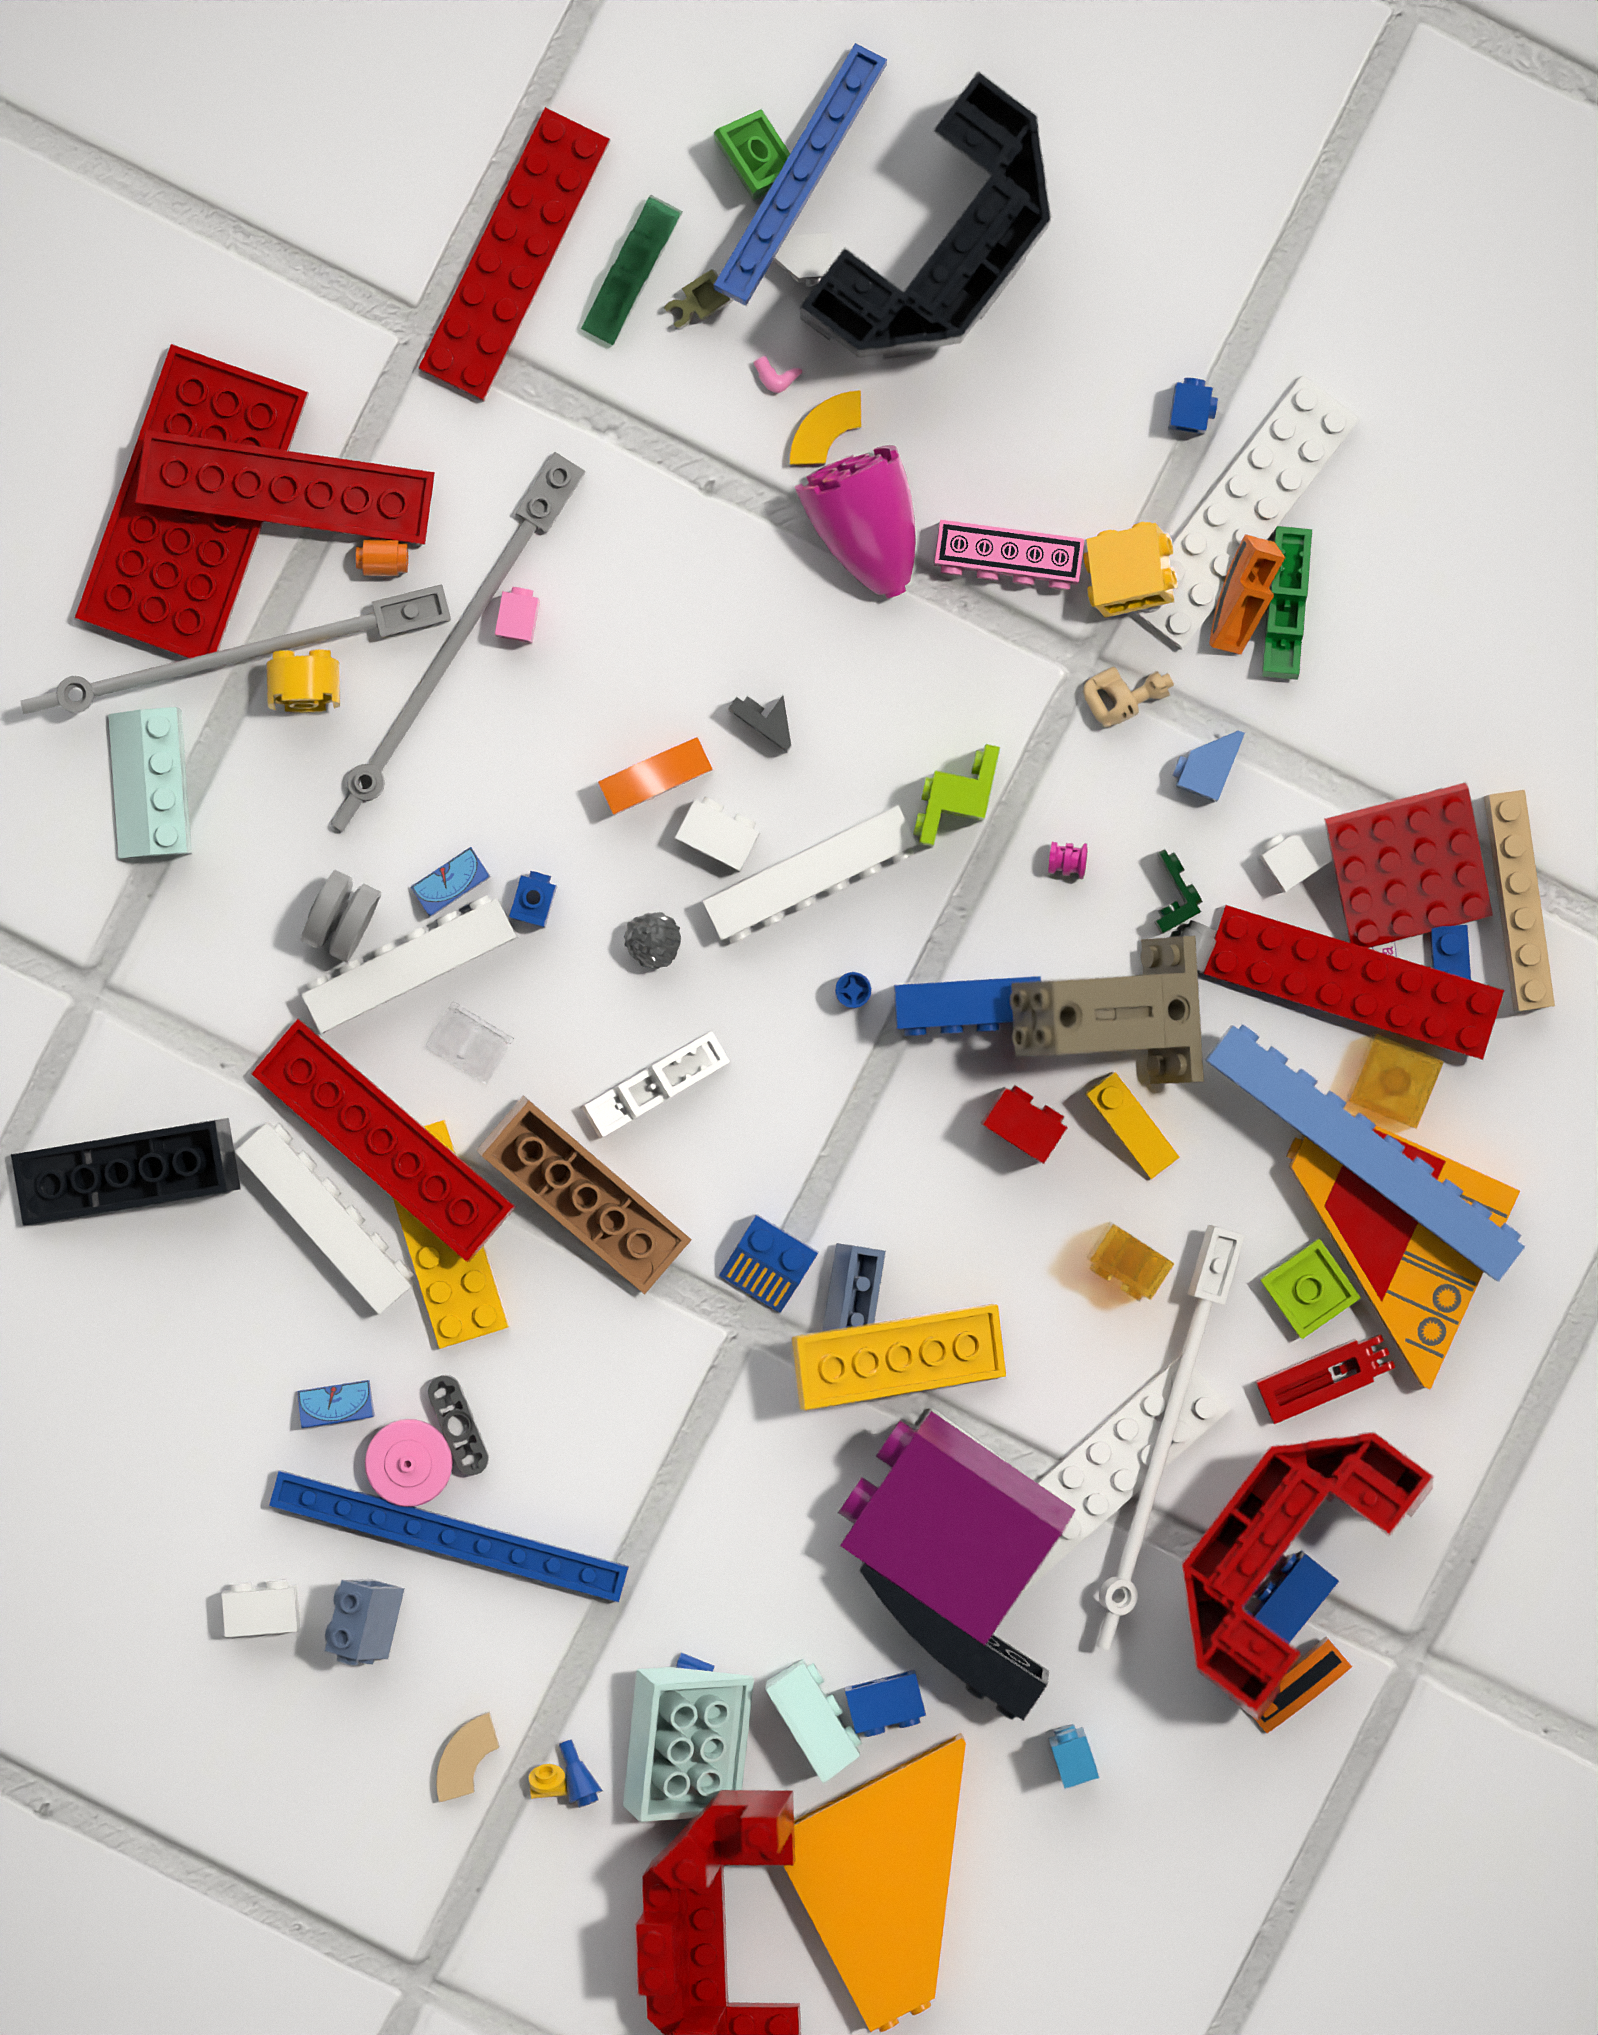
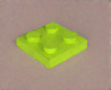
(1310, 1288)

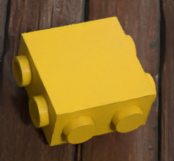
(1130, 569)

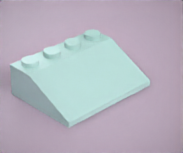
(685, 1740)

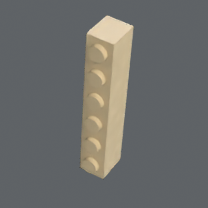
(1519, 900)

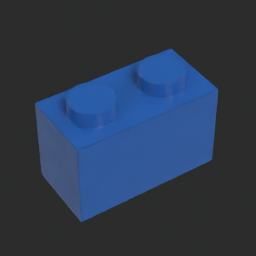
(885, 1703)

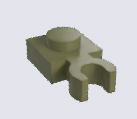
(700, 299)

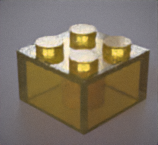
(1394, 1081)
(1130, 1261)

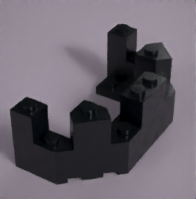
(971, 261)

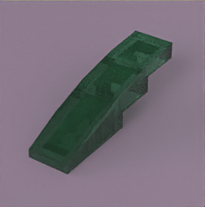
(631, 270)

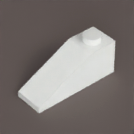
(1296, 857)

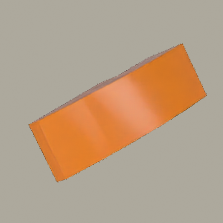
(655, 776)

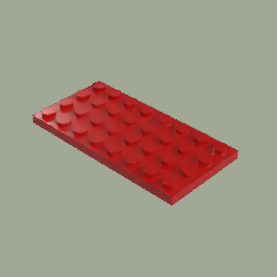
(176, 571)

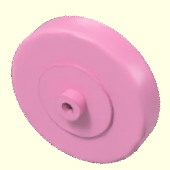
(408, 1462)

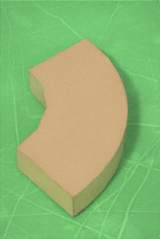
(463, 1755)

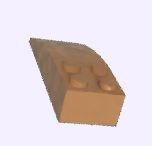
(583, 1194)

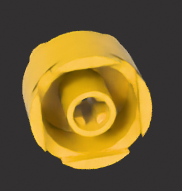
(303, 681)

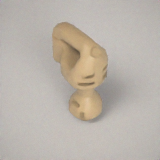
(1125, 701)

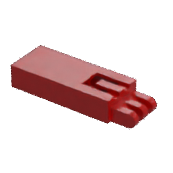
(1311, 1383)

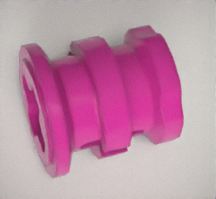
(1068, 859)

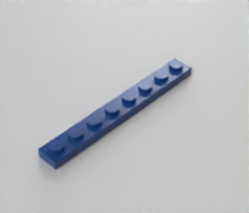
(800, 174)

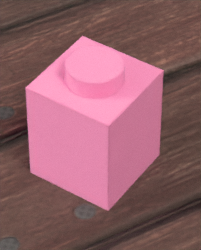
(517, 615)

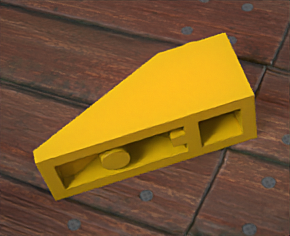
(1132, 1124)

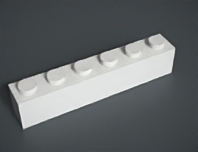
(810, 873)
(408, 965)
(325, 1217)

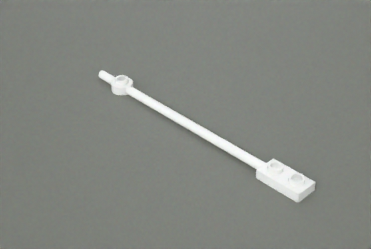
(1210, 1284)

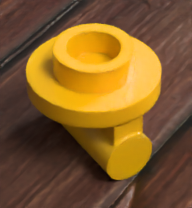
(547, 1781)

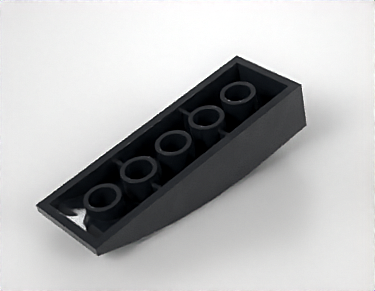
(125, 1171)
(988, 1669)

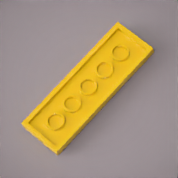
(457, 1293)
(898, 1356)

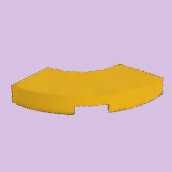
(823, 426)

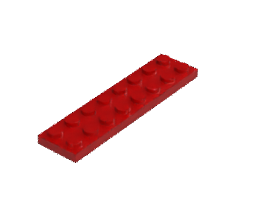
(514, 254)
(284, 487)
(1354, 982)
(383, 1140)

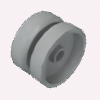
(335, 913)

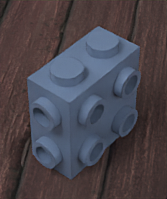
(363, 1620)

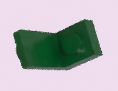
(1173, 913)

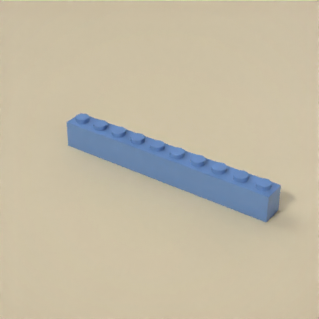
(1364, 1152)

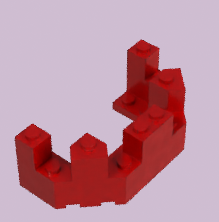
(1258, 1529)
(684, 1917)

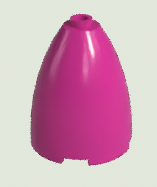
(865, 517)

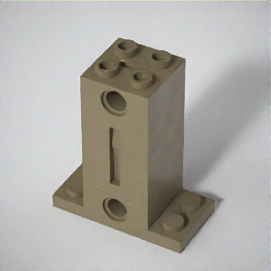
(1120, 1013)

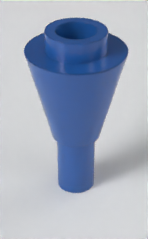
(580, 1782)

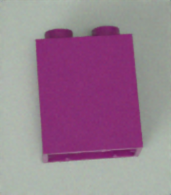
(953, 1524)

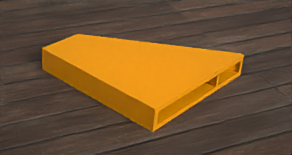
(879, 1880)

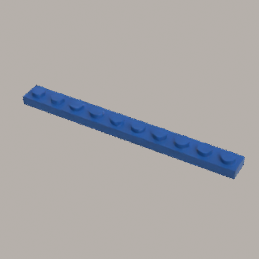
(449, 1536)

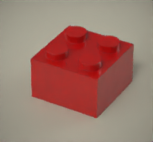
(1025, 1124)

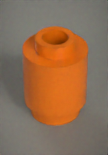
(382, 558)

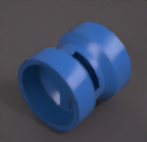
(853, 990)

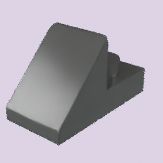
(772, 727)

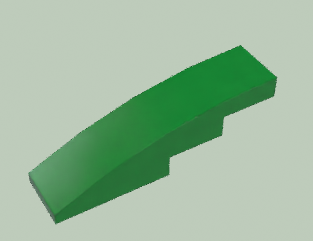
(1287, 608)

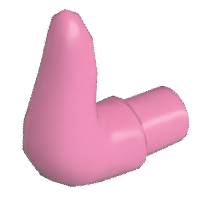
(771, 380)

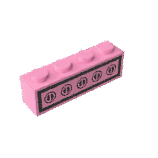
(1009, 553)

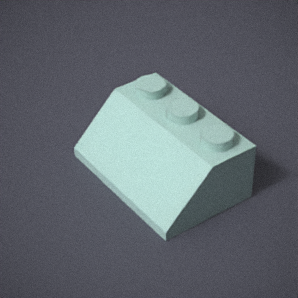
(814, 1719)

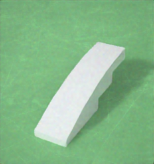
(655, 1084)

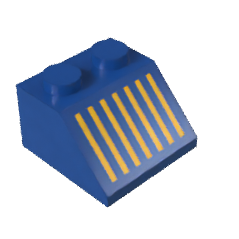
(768, 1263)

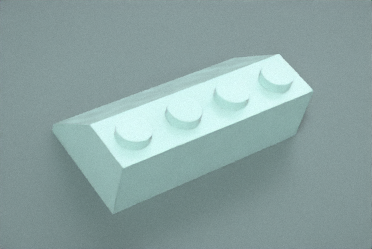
(150, 783)

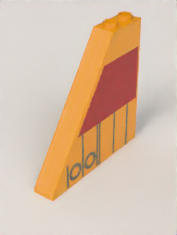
(1403, 1268)

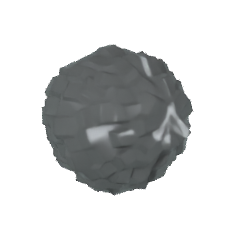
(653, 939)

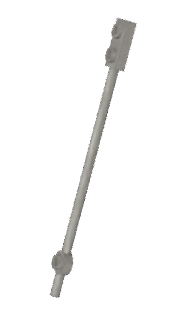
(539, 510)
(390, 615)

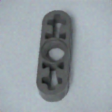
(458, 1454)

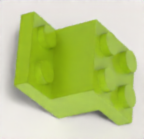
(957, 795)

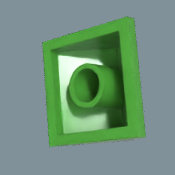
(753, 151)

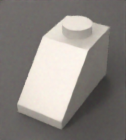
(806, 256)

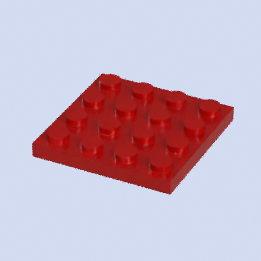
(1409, 866)

